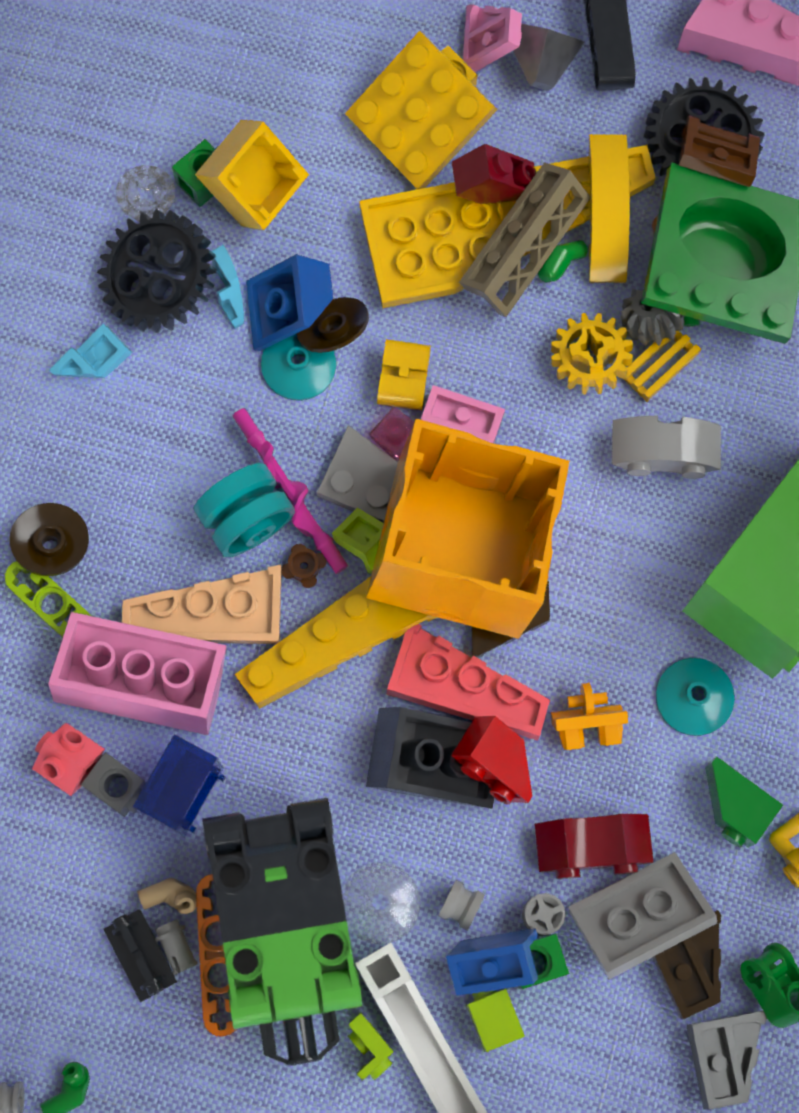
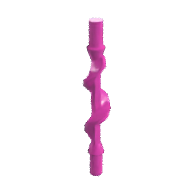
(294, 491)

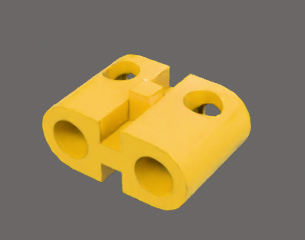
(403, 374)

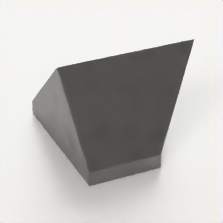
(545, 55)

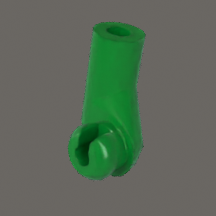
(72, 1092)

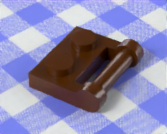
(719, 152)

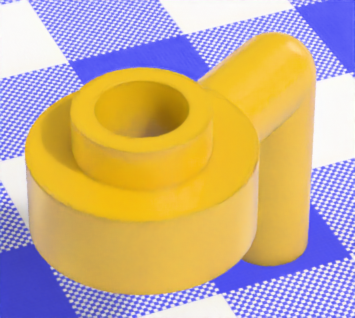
(780, 841)

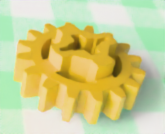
(606, 345)

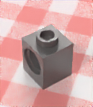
(102, 775)

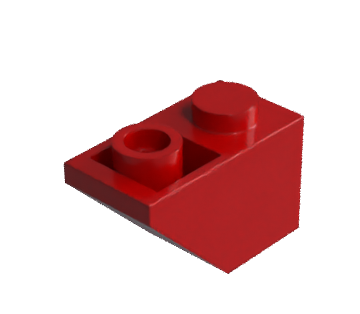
(497, 757)

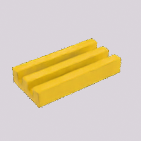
(682, 341)

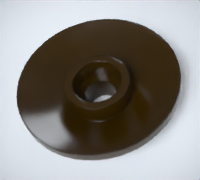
(336, 326)
(44, 524)

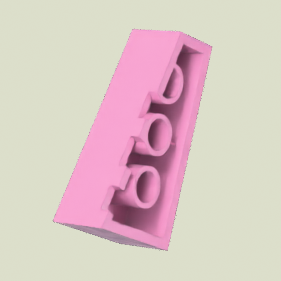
(746, 33)

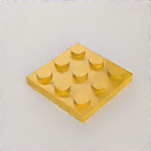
(420, 111)

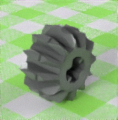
(648, 322)

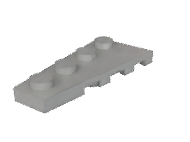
(359, 476)

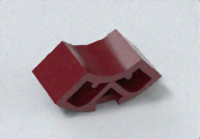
(594, 843)

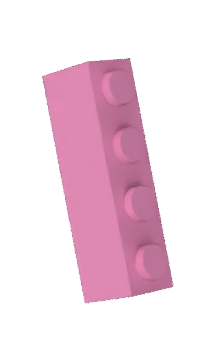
(138, 673)

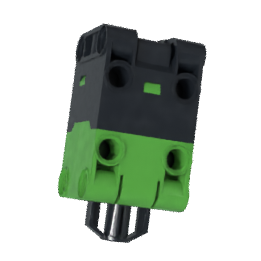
(283, 924)

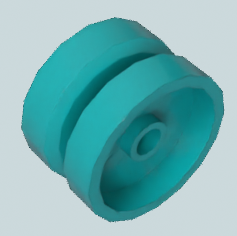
(244, 509)

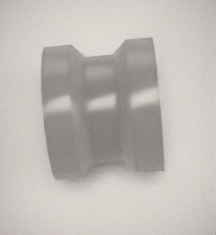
(461, 905)
(550, 912)

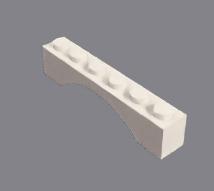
(418, 1032)

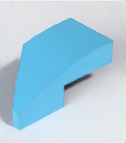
(230, 296)
(95, 357)

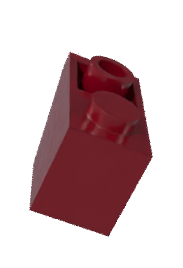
(491, 175)

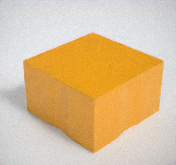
(468, 530)

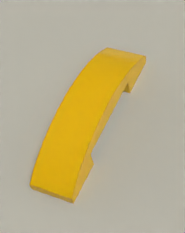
(609, 208)

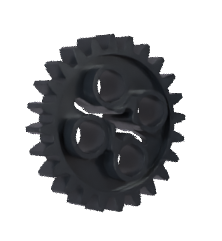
(671, 113)
(146, 303)

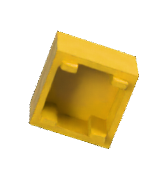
(252, 174)

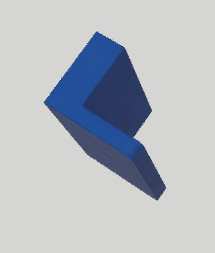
(493, 962)

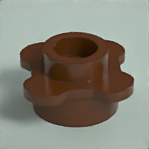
(300, 555)

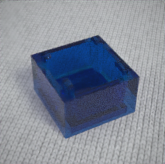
(179, 786)

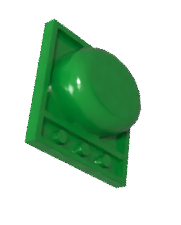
(725, 254)

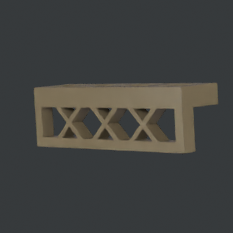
(523, 232)

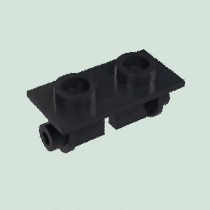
(140, 955)

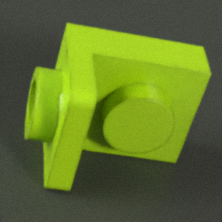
(360, 536)
(367, 1038)

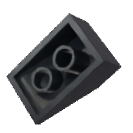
(415, 758)

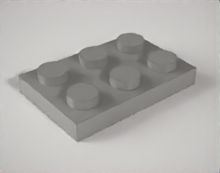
(642, 915)

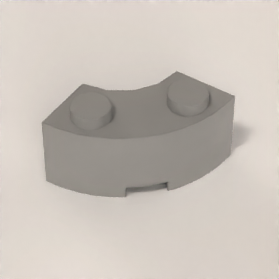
(680, 447)

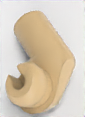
(172, 893)

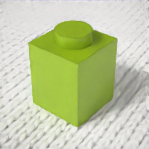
(494, 1019)

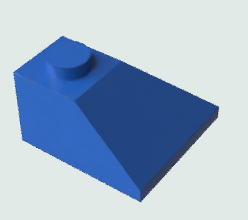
(287, 299)

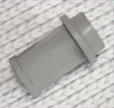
(175, 946)

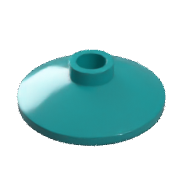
(297, 380)
(683, 711)

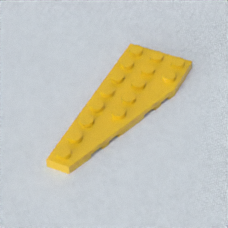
(431, 237)

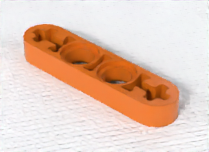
(209, 956)

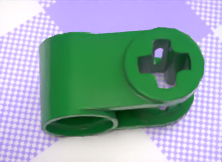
(776, 985)

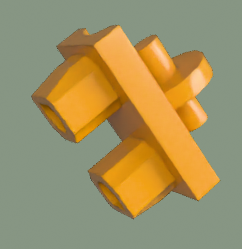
(606, 719)

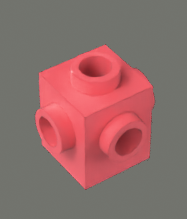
(66, 757)

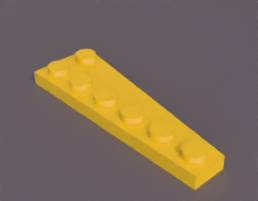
(321, 644)

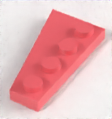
(454, 683)

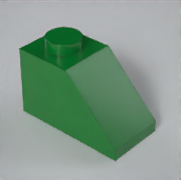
(739, 804)

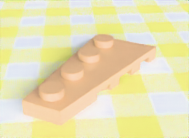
(221, 611)

